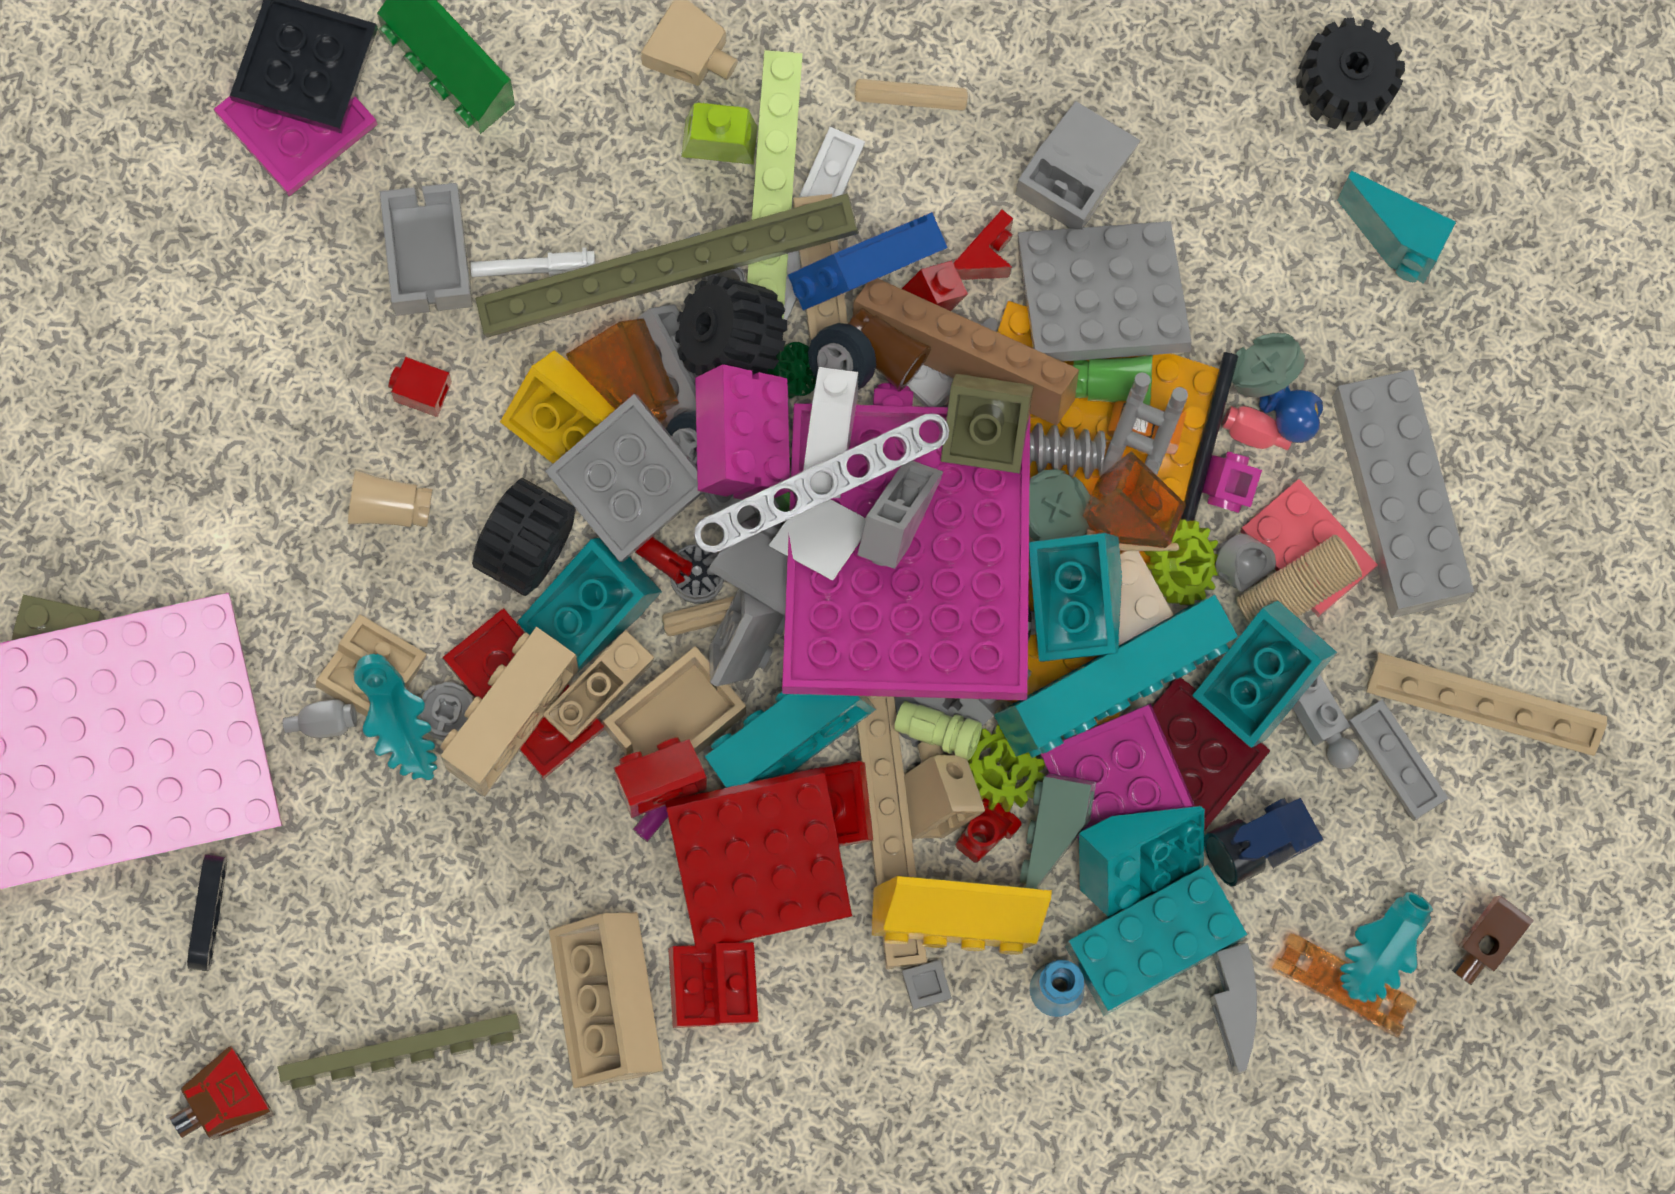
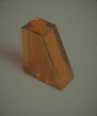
(624, 364)

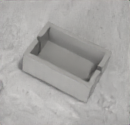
(426, 249)

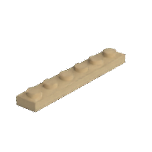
(1486, 704)

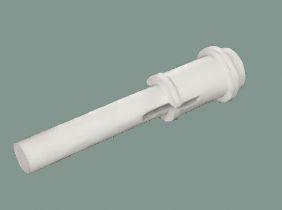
(553, 264)

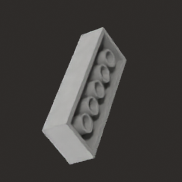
(1402, 493)

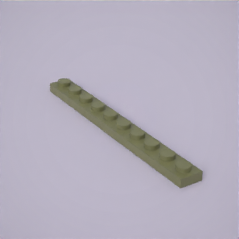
(667, 265)

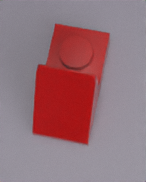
(979, 259)

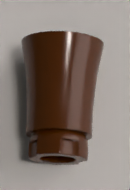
(895, 352)

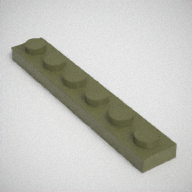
(417, 1048)

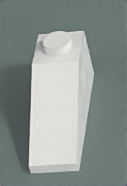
(830, 421)

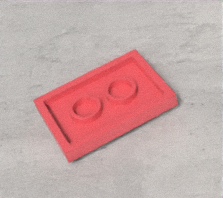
(1298, 524)

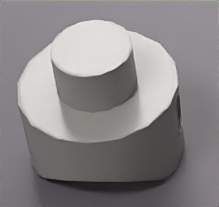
(1244, 561)

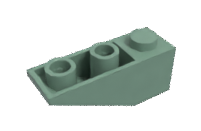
(1062, 814)

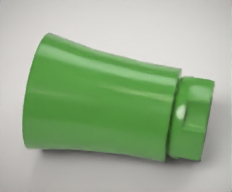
(1111, 378)

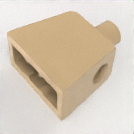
(688, 45)
(940, 794)

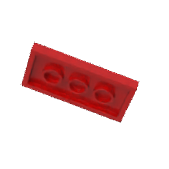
(477, 660)

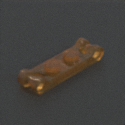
(1324, 979)

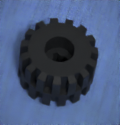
(1343, 92)
(730, 326)
(523, 536)

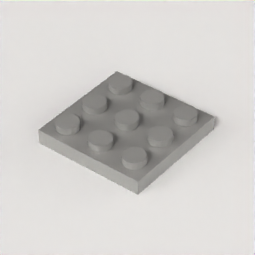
(627, 478)

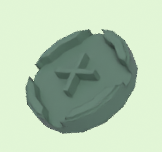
(1268, 365)
(1056, 506)

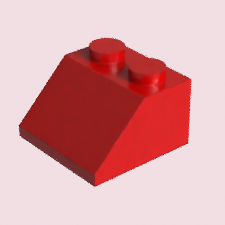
(660, 776)

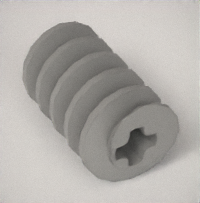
(1067, 450)

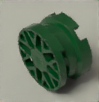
(795, 367)

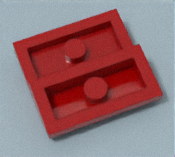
(713, 985)

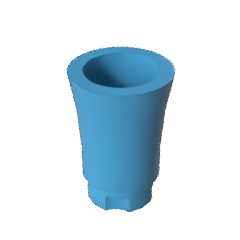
(1050, 1000)

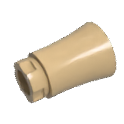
(388, 502)

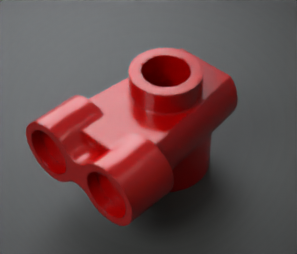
(991, 828)

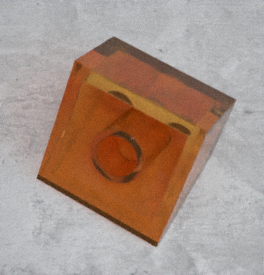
(1134, 505)

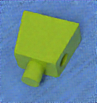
(720, 134)

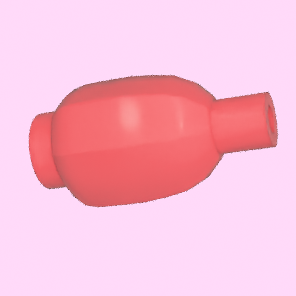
(1253, 428)

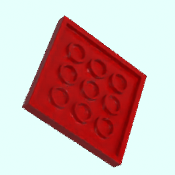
(759, 858)

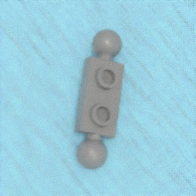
(1326, 722)

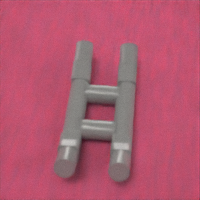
(1134, 409)

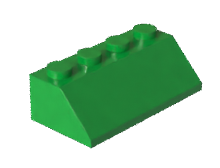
(449, 59)

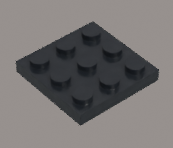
(304, 62)

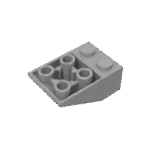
(1076, 166)

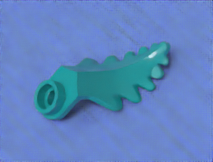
(394, 718)
(1386, 948)

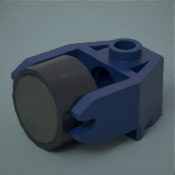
(1241, 848)

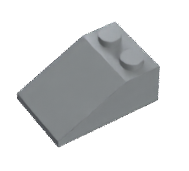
(743, 640)

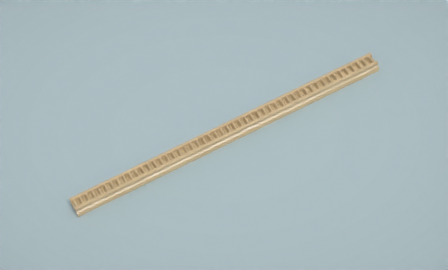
(876, 733)

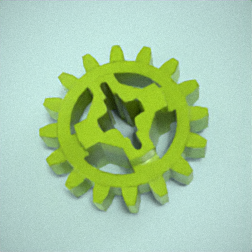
(1189, 580)
(993, 781)

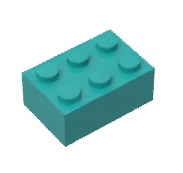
(1264, 673)

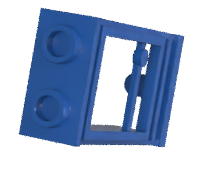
(867, 261)

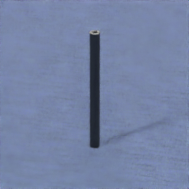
(1209, 435)

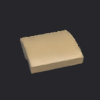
(361, 640)

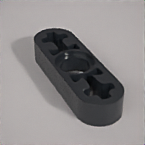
(207, 912)

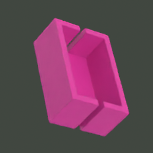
(741, 432)

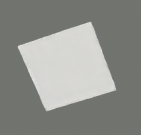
(821, 537)

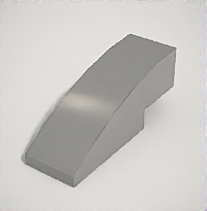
(1237, 1005)

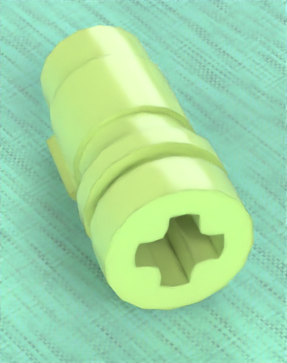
(939, 729)

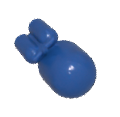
(1295, 413)

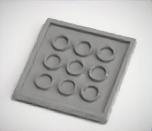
(1104, 291)

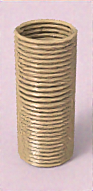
(1328, 563)

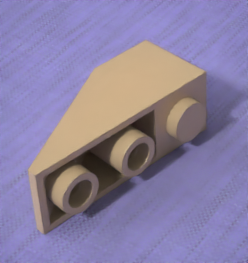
(599, 686)

